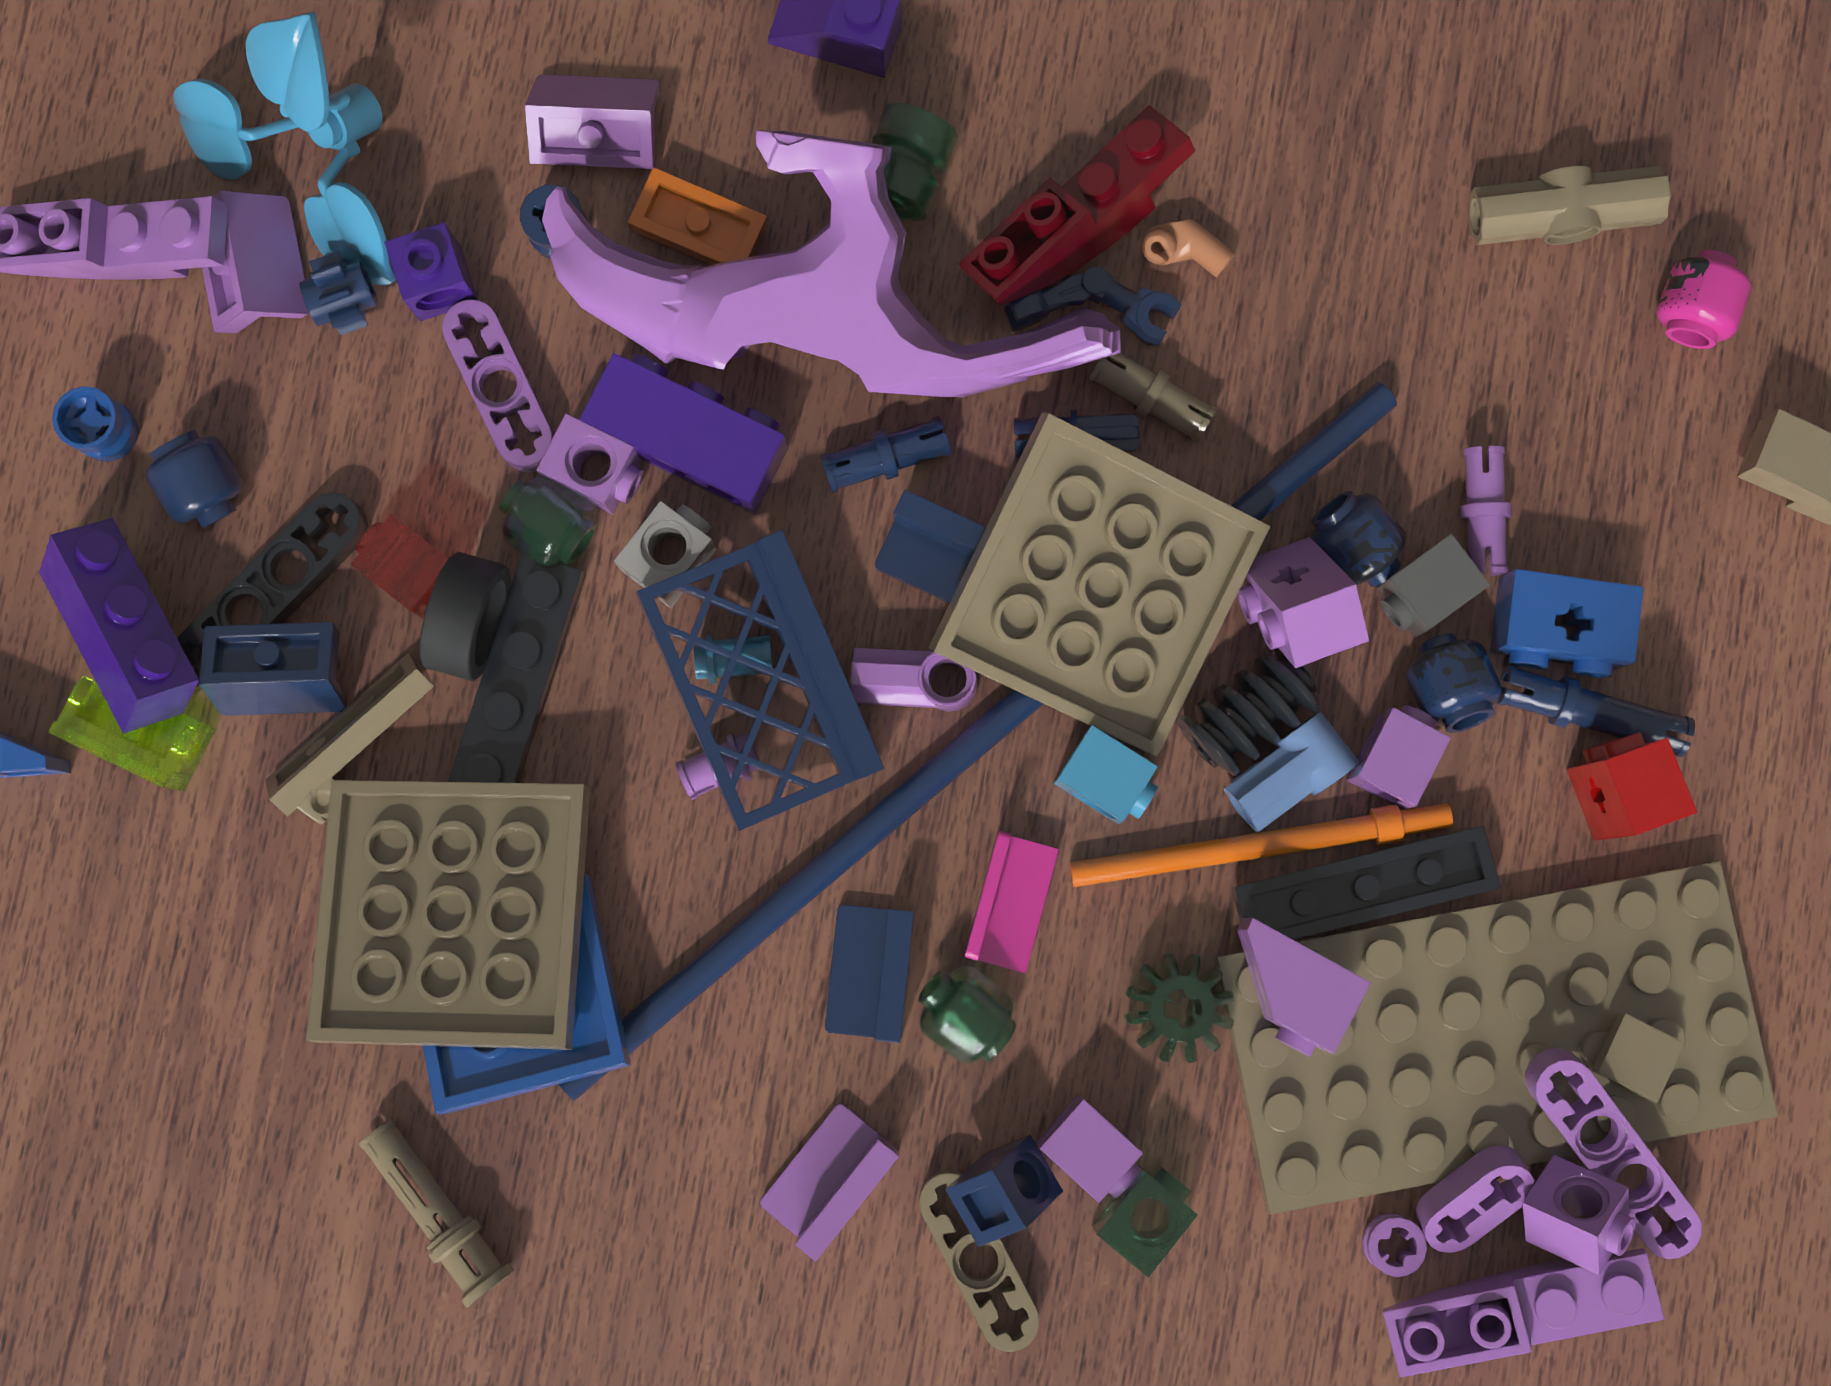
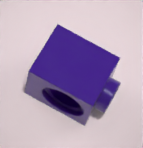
(430, 271)

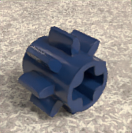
(338, 293)

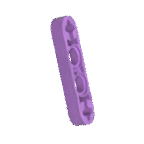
(1614, 1152)

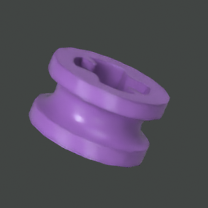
(1406, 1260)

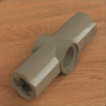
(1568, 205)

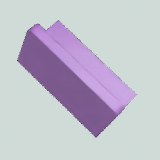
(592, 121)
(259, 264)
(829, 1179)

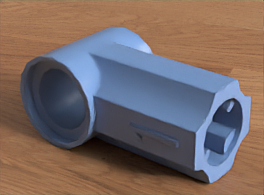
(1302, 764)

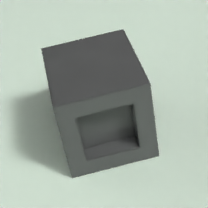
(1431, 587)

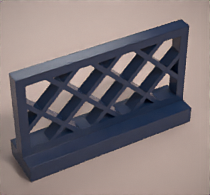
(811, 658)

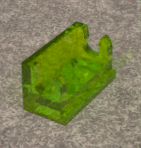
(159, 752)

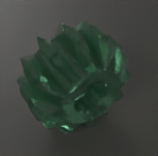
(1169, 1027)

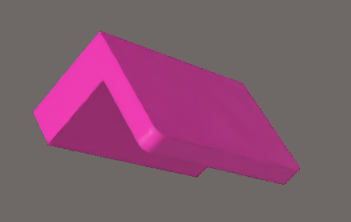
(1011, 902)

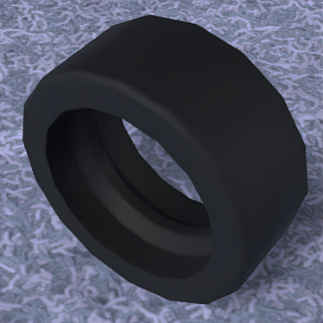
(463, 615)

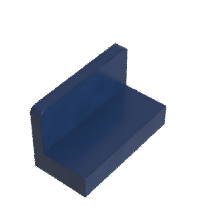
(928, 546)
(272, 668)
(869, 972)

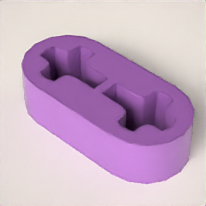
(1474, 1199)

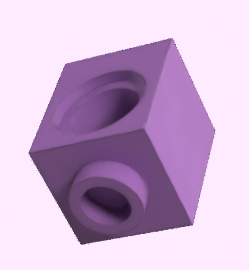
(576, 443)
(1399, 756)
(1091, 1150)
(1574, 1191)

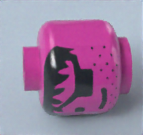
(1703, 299)

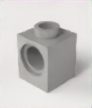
(637, 556)

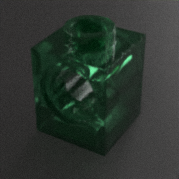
(1146, 1248)

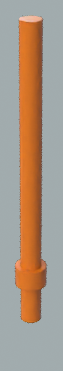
(1382, 825)

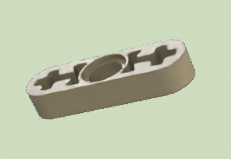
(985, 1311)

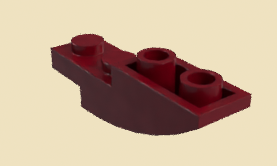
(1074, 223)

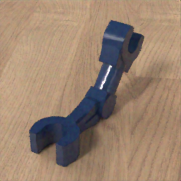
(1098, 287)

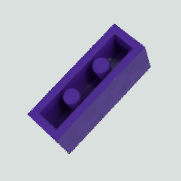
(687, 430)
(117, 624)

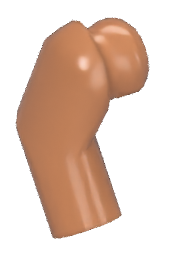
(1186, 241)

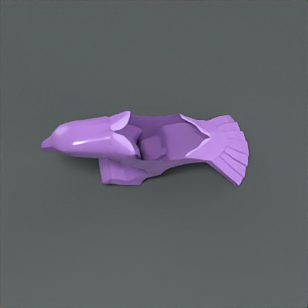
(824, 298)

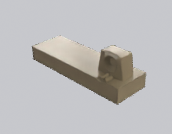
(307, 775)

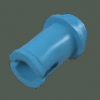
(712, 666)

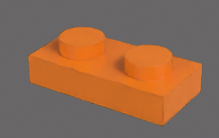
(696, 220)

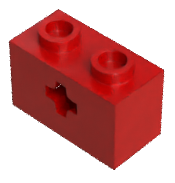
(1630, 787)

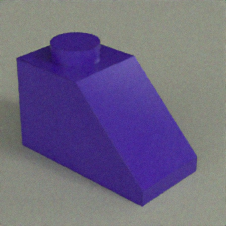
(840, 31)

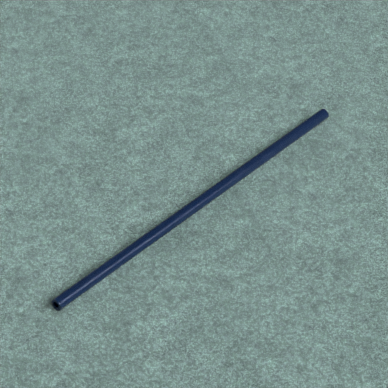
(944, 767)

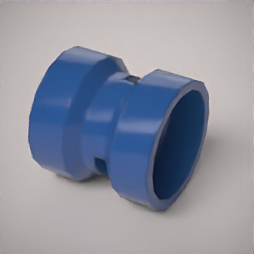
(84, 414)

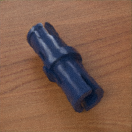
(885, 454)

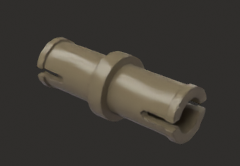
(1153, 394)

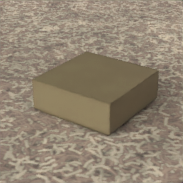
(1638, 1057)

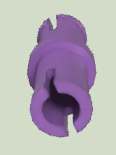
(1486, 508)

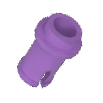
(696, 772)

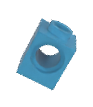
(1108, 777)

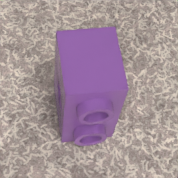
(1303, 603)

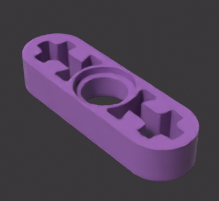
(465, 353)

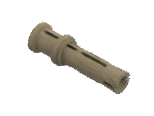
(387, 1146)

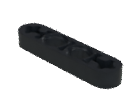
(260, 576)

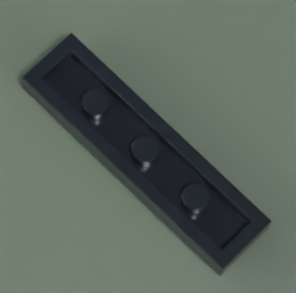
(518, 673)
(1371, 885)

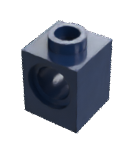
(1004, 1190)

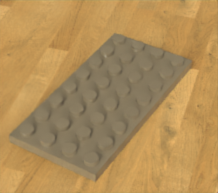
(1463, 1010)

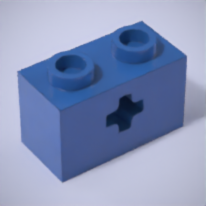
(1601, 611)

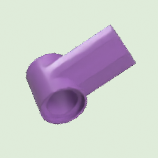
(905, 679)

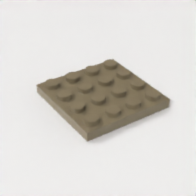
(1099, 585)
(450, 914)

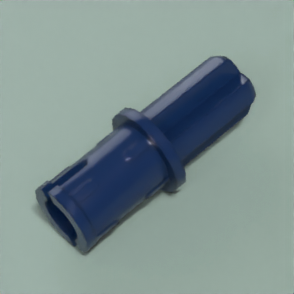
(1114, 429)

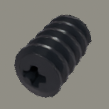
(1250, 711)

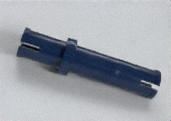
(1569, 703)

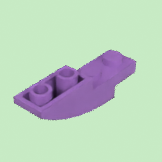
(113, 241)
(1520, 1309)

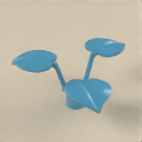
(291, 72)

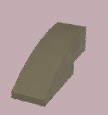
(1791, 461)

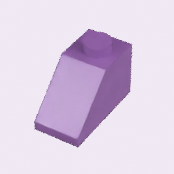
(1300, 989)

